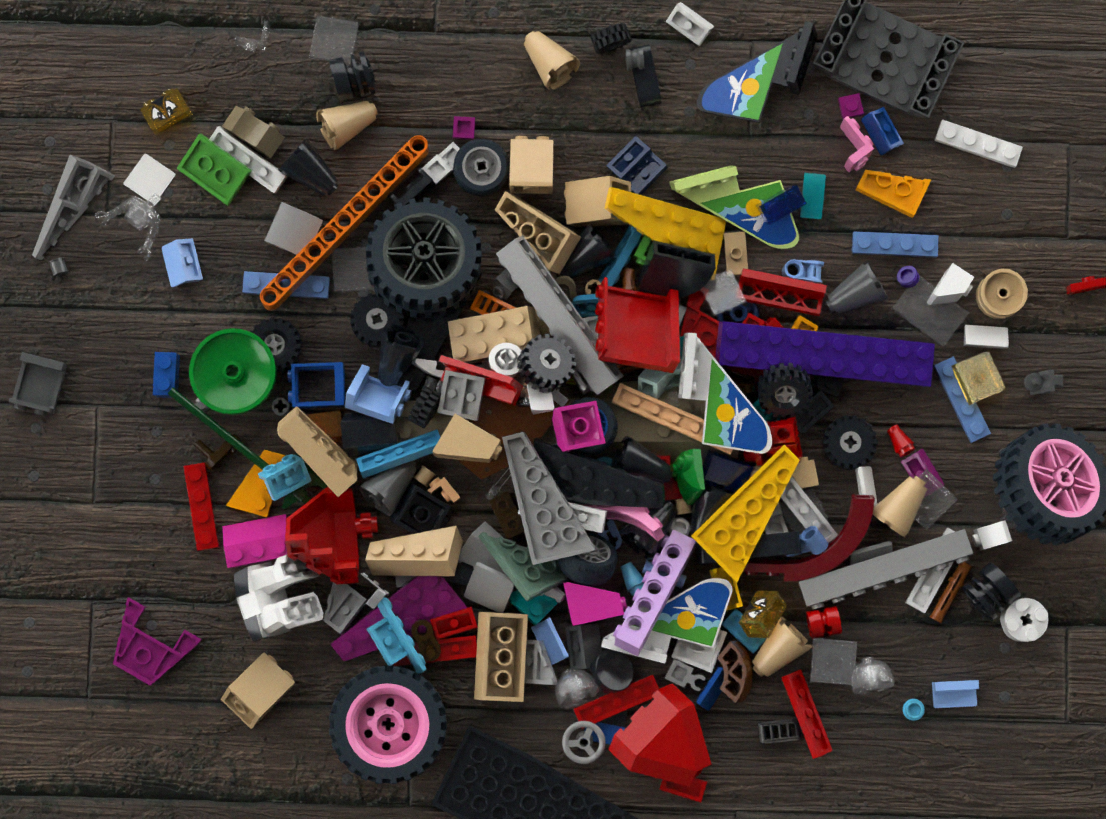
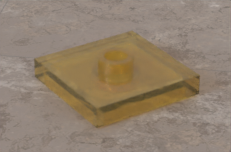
(978, 377)

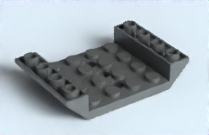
(917, 65)

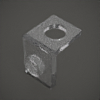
(251, 44)

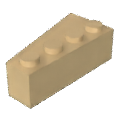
(546, 236)
(318, 451)
(416, 554)

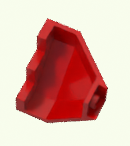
(325, 536)
(664, 739)

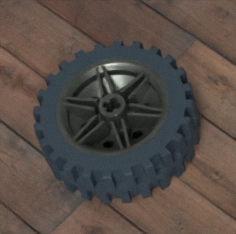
(406, 288)

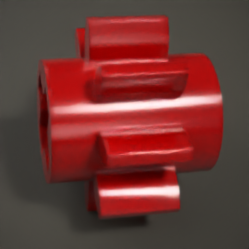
(366, 525)

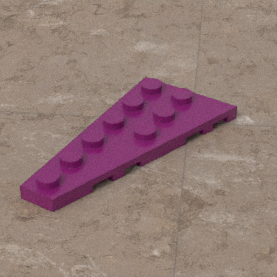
(419, 599)

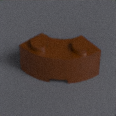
(737, 671)

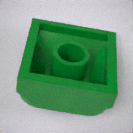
(689, 474)

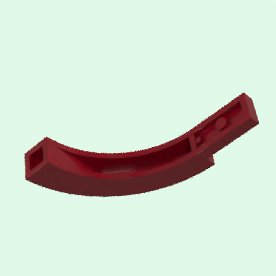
(836, 552)

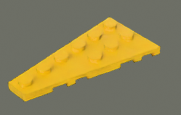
(668, 221)
(739, 523)

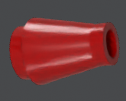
(901, 442)

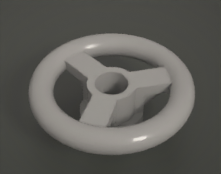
(590, 727)

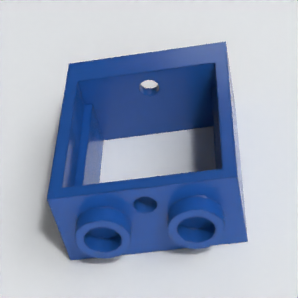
(293, 376)

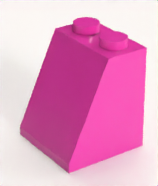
(592, 604)

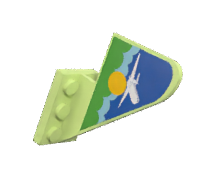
(720, 194)

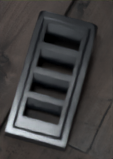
(762, 733)

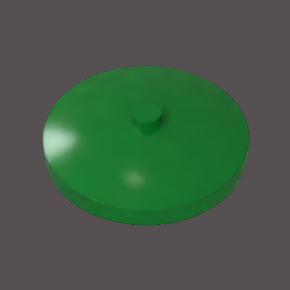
(232, 371)

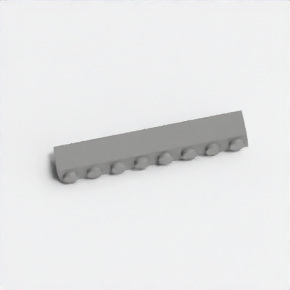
(557, 312)
(886, 568)

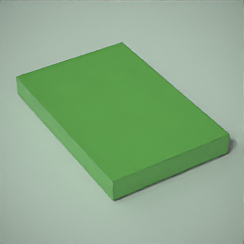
(214, 169)

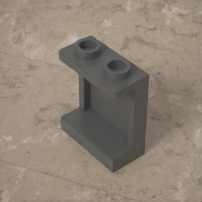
(38, 384)

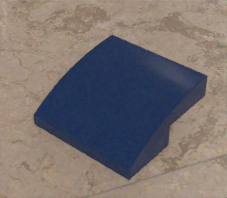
(637, 165)

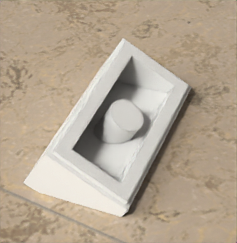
(689, 23)
(986, 336)
(540, 401)
(866, 482)

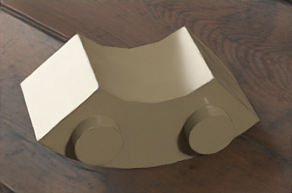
(247, 128)

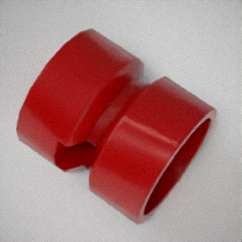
(823, 622)

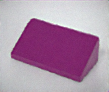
(918, 463)

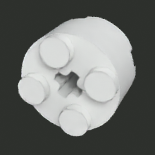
(1034, 613)

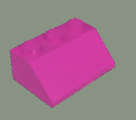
(254, 541)

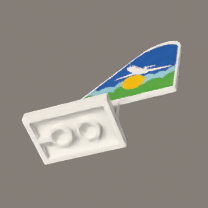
(728, 415)
(689, 617)

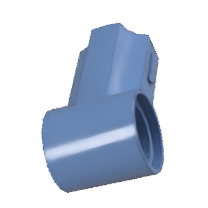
(813, 541)

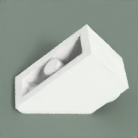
(951, 286)
(991, 535)

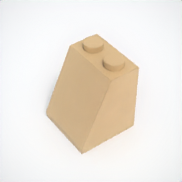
(531, 165)
(587, 201)
(467, 442)
(257, 690)

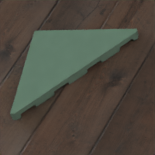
(517, 564)

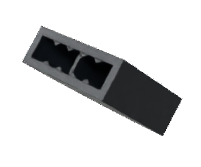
(676, 269)

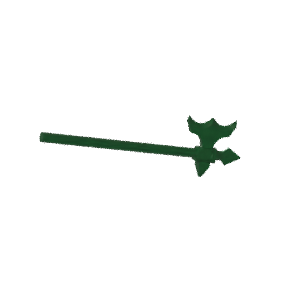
(296, 495)

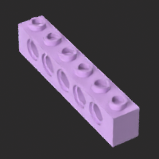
(632, 640)

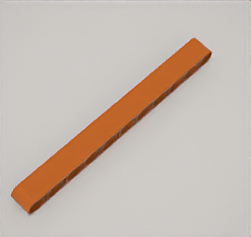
(347, 212)

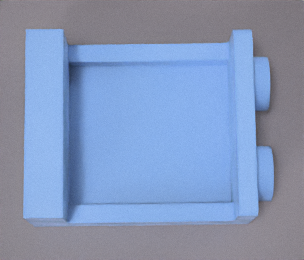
(374, 399)

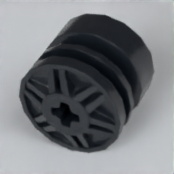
(352, 77)
(994, 588)

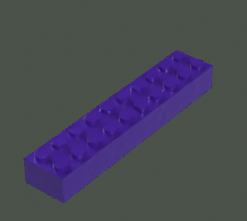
(825, 353)

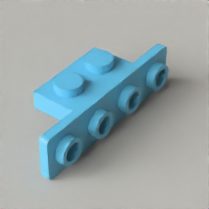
(392, 639)

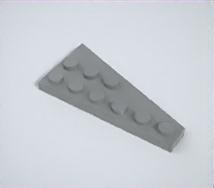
(546, 515)

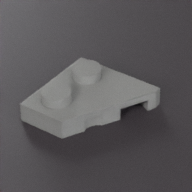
(343, 606)
(538, 665)

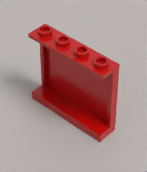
(637, 328)

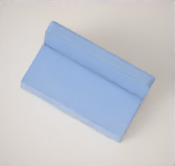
(181, 262)
(546, 631)
(955, 693)

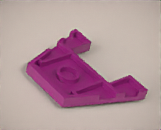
(144, 655)

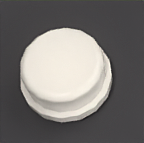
(504, 359)

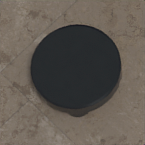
(612, 671)

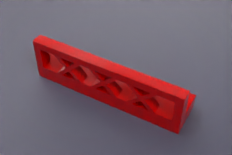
(784, 285)
(496, 386)

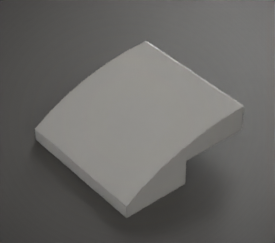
(292, 229)
(461, 395)
(489, 588)

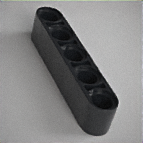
(767, 546)

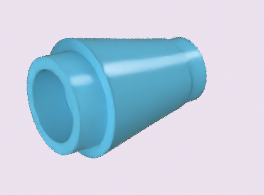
(632, 578)

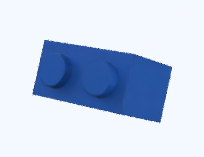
(165, 373)

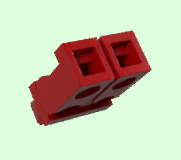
(783, 433)

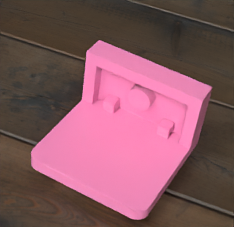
(861, 142)

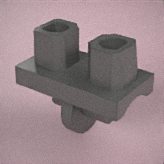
(1043, 382)

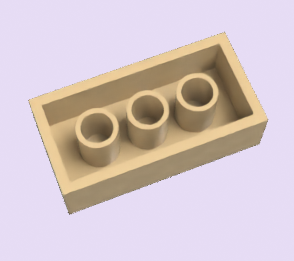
(477, 335)
(500, 656)

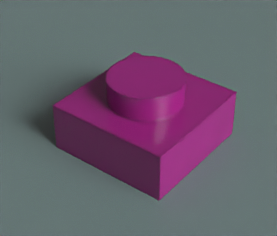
(850, 106)
(464, 128)

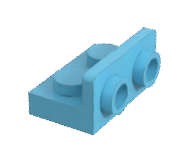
(285, 476)

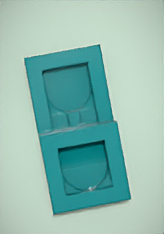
(813, 193)

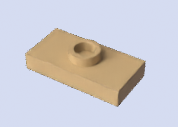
(735, 252)

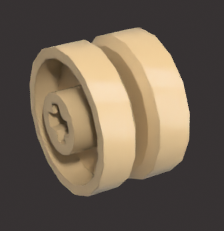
(1014, 292)

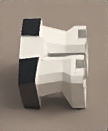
(265, 601)

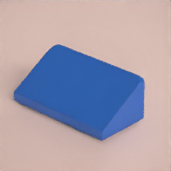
(882, 131)
(711, 690)

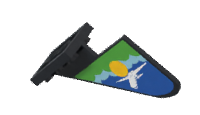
(745, 89)

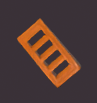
(497, 303)

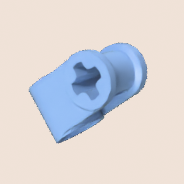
(807, 270)

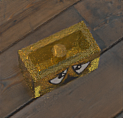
(165, 110)
(762, 614)

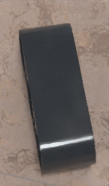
(646, 80)

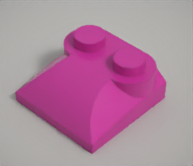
(578, 426)

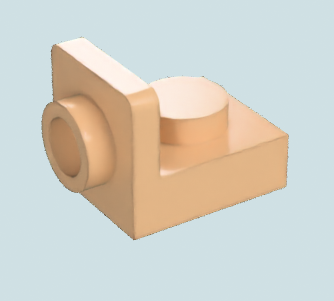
(447, 492)

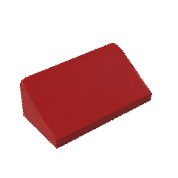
(454, 623)

